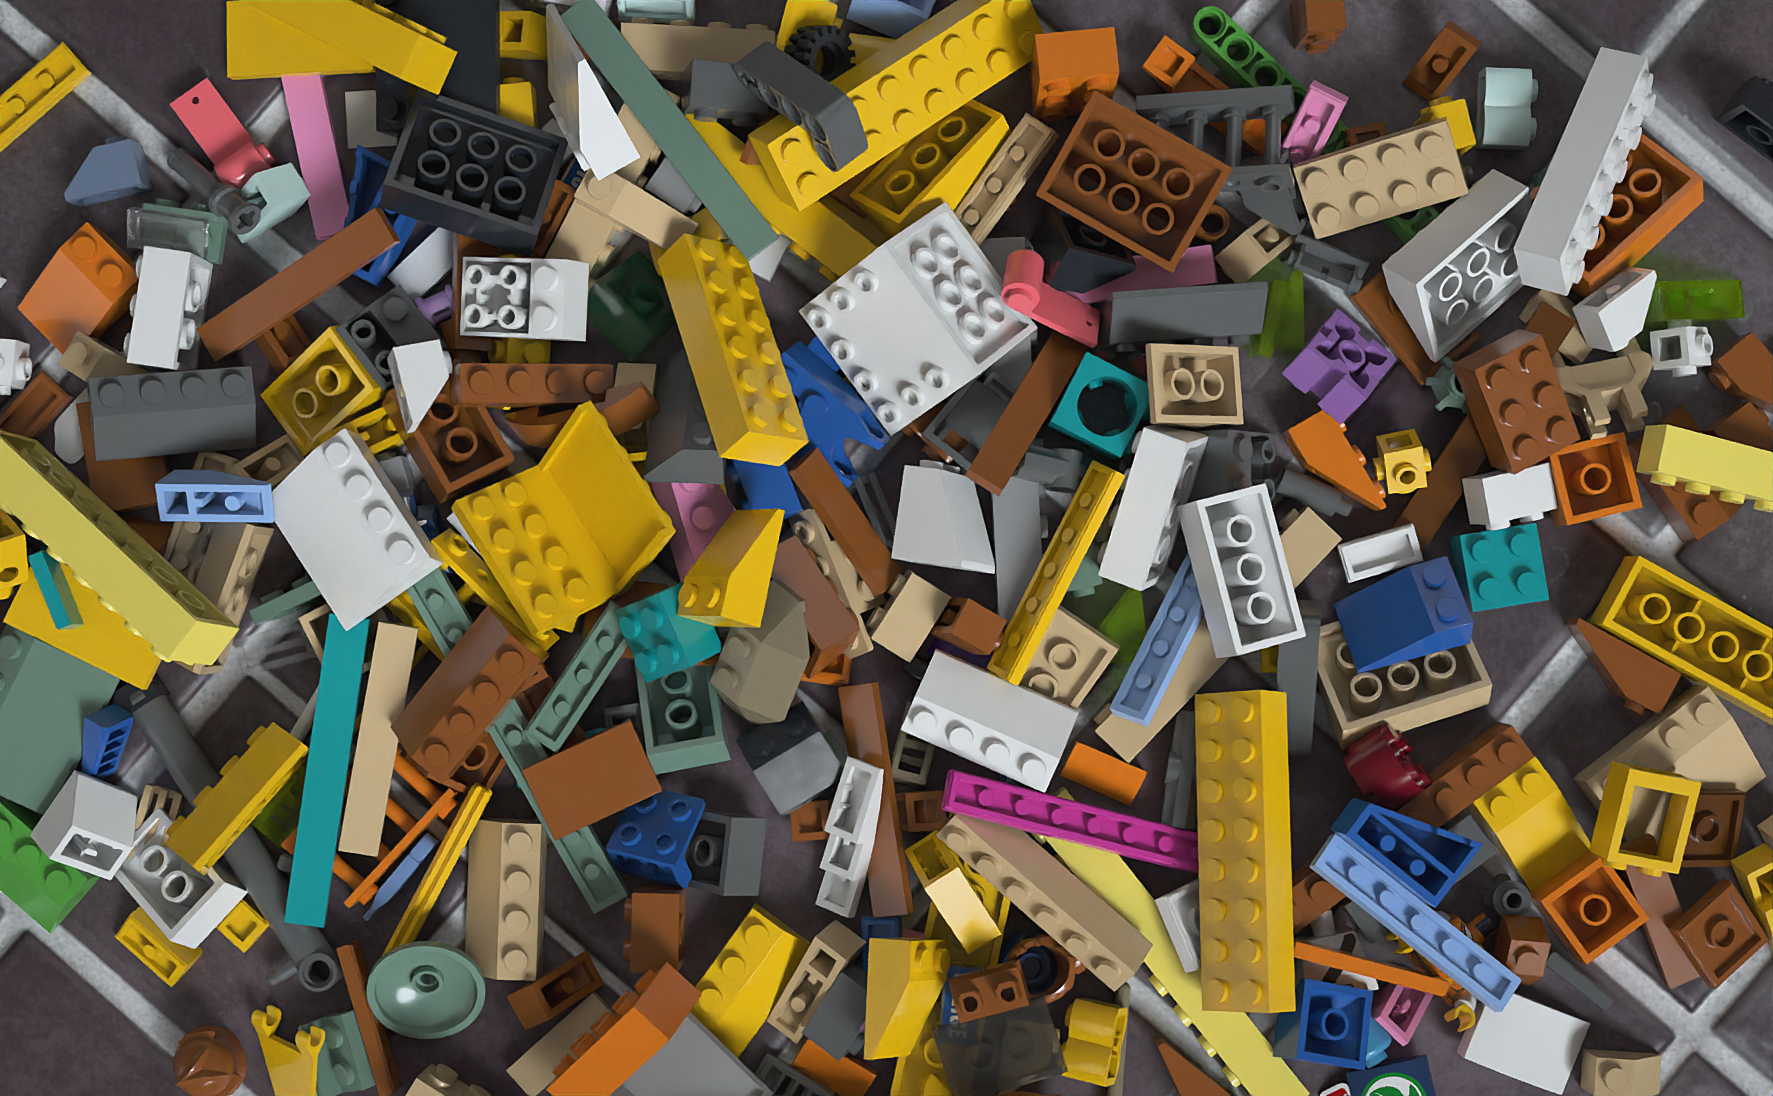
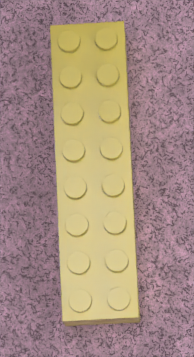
(109, 555)

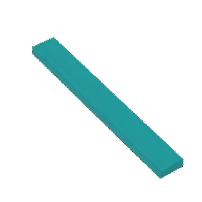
(326, 773)

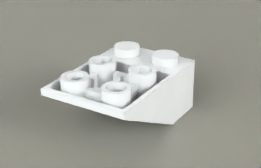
(524, 298)

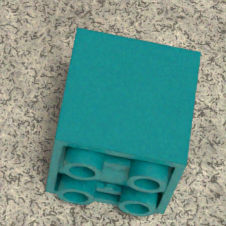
(1069, 422)

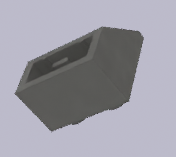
(384, 325)
(1235, 462)

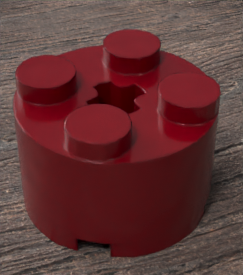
(1385, 768)

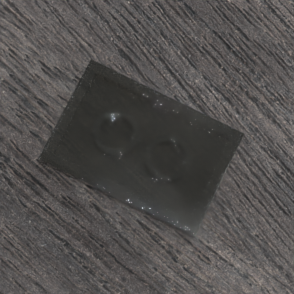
(1000, 1050)

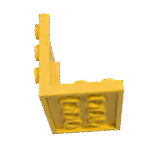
(568, 527)

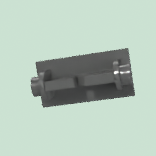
(1326, 263)

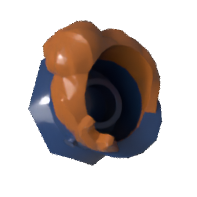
(1045, 963)

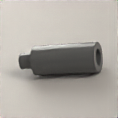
(1312, 493)

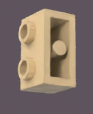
(907, 614)

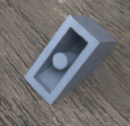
(110, 173)

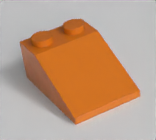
(81, 288)

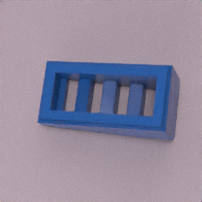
(106, 736)

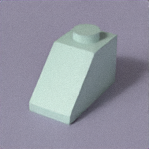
(277, 194)

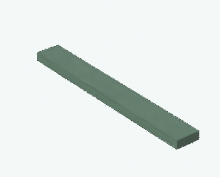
(669, 128)

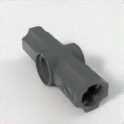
(1056, 468)
(1179, 774)

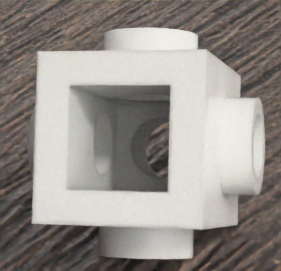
(1681, 348)
(14, 365)

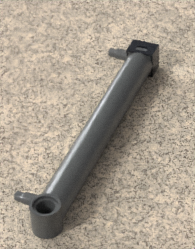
(247, 853)

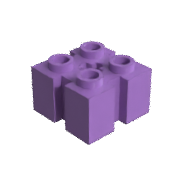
(1339, 366)

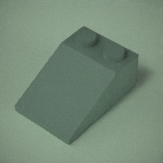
(682, 720)

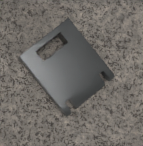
(970, 414)

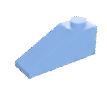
(213, 497)

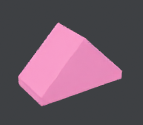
(1400, 1010)

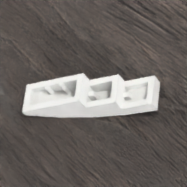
(851, 838)

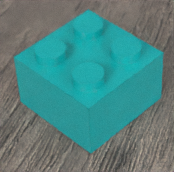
(1499, 567)
(663, 640)

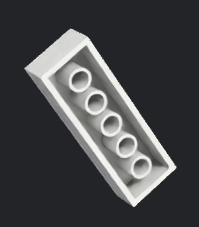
(1585, 171)

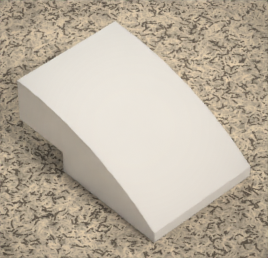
(1525, 1042)

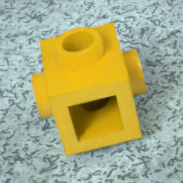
(1401, 462)

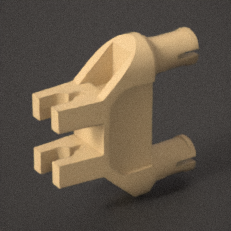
(1607, 386)

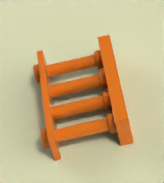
(442, 806)

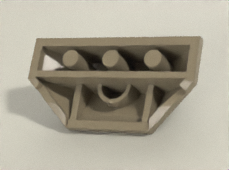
(765, 664)

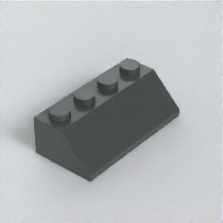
(1183, 315)
(172, 413)
(679, 433)

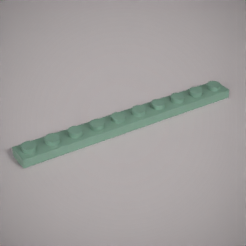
(580, 850)

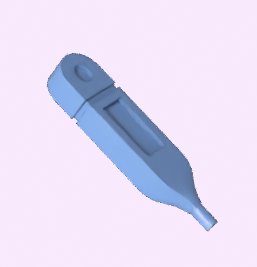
(402, 874)

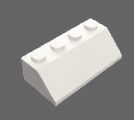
(1148, 516)
(1241, 571)
(990, 720)

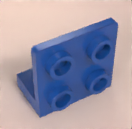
(655, 836)

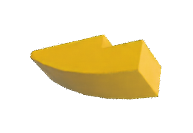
(1755, 878)

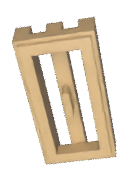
(144, 807)

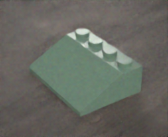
(43, 716)

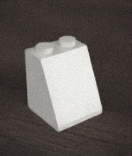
(941, 520)

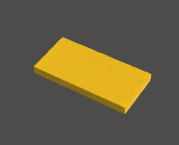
(272, 48)
(100, 641)

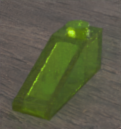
(1695, 301)

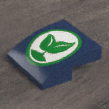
(1396, 1078)

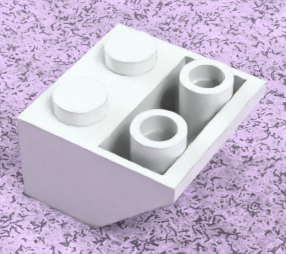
(89, 825)

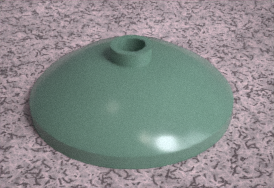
(422, 1003)

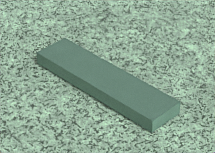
(578, 681)

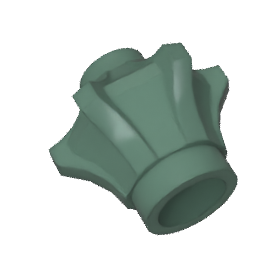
(1444, 387)

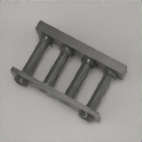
(1234, 108)

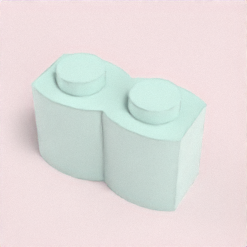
(1504, 108)

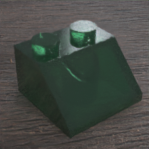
(631, 306)

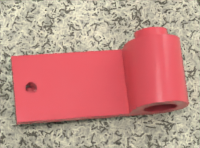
(222, 135)
(1027, 294)

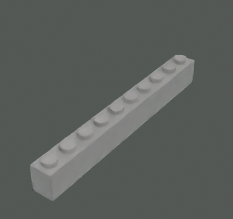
(1016, 512)

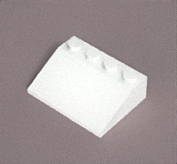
(582, 105)
(1460, 264)
(351, 528)

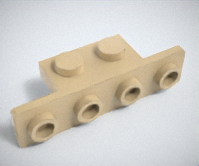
(836, 565)

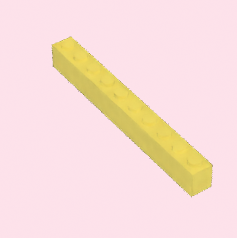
(1229, 1034)

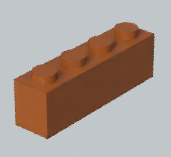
(528, 384)

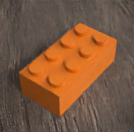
(627, 1037)

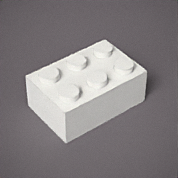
(168, 310)

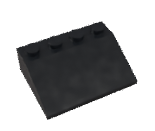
(474, 77)
(473, 172)

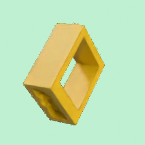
(1614, 812)

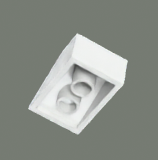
(176, 894)

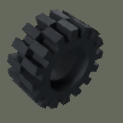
(832, 44)

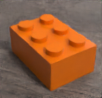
(1069, 69)

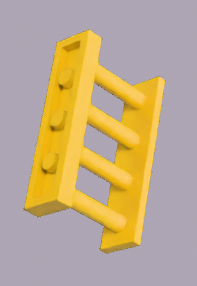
(478, 580)

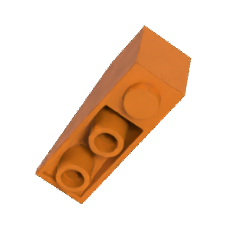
(1326, 453)

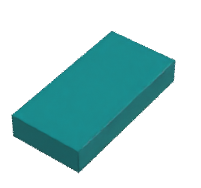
(55, 591)

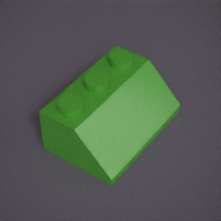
(31, 879)

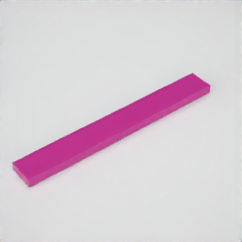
(1070, 821)

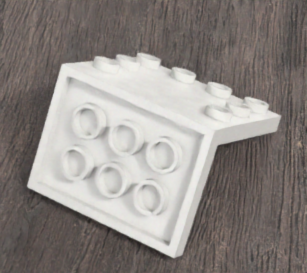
(917, 319)

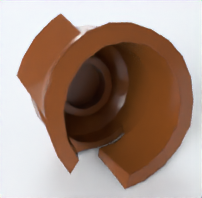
(209, 1062)

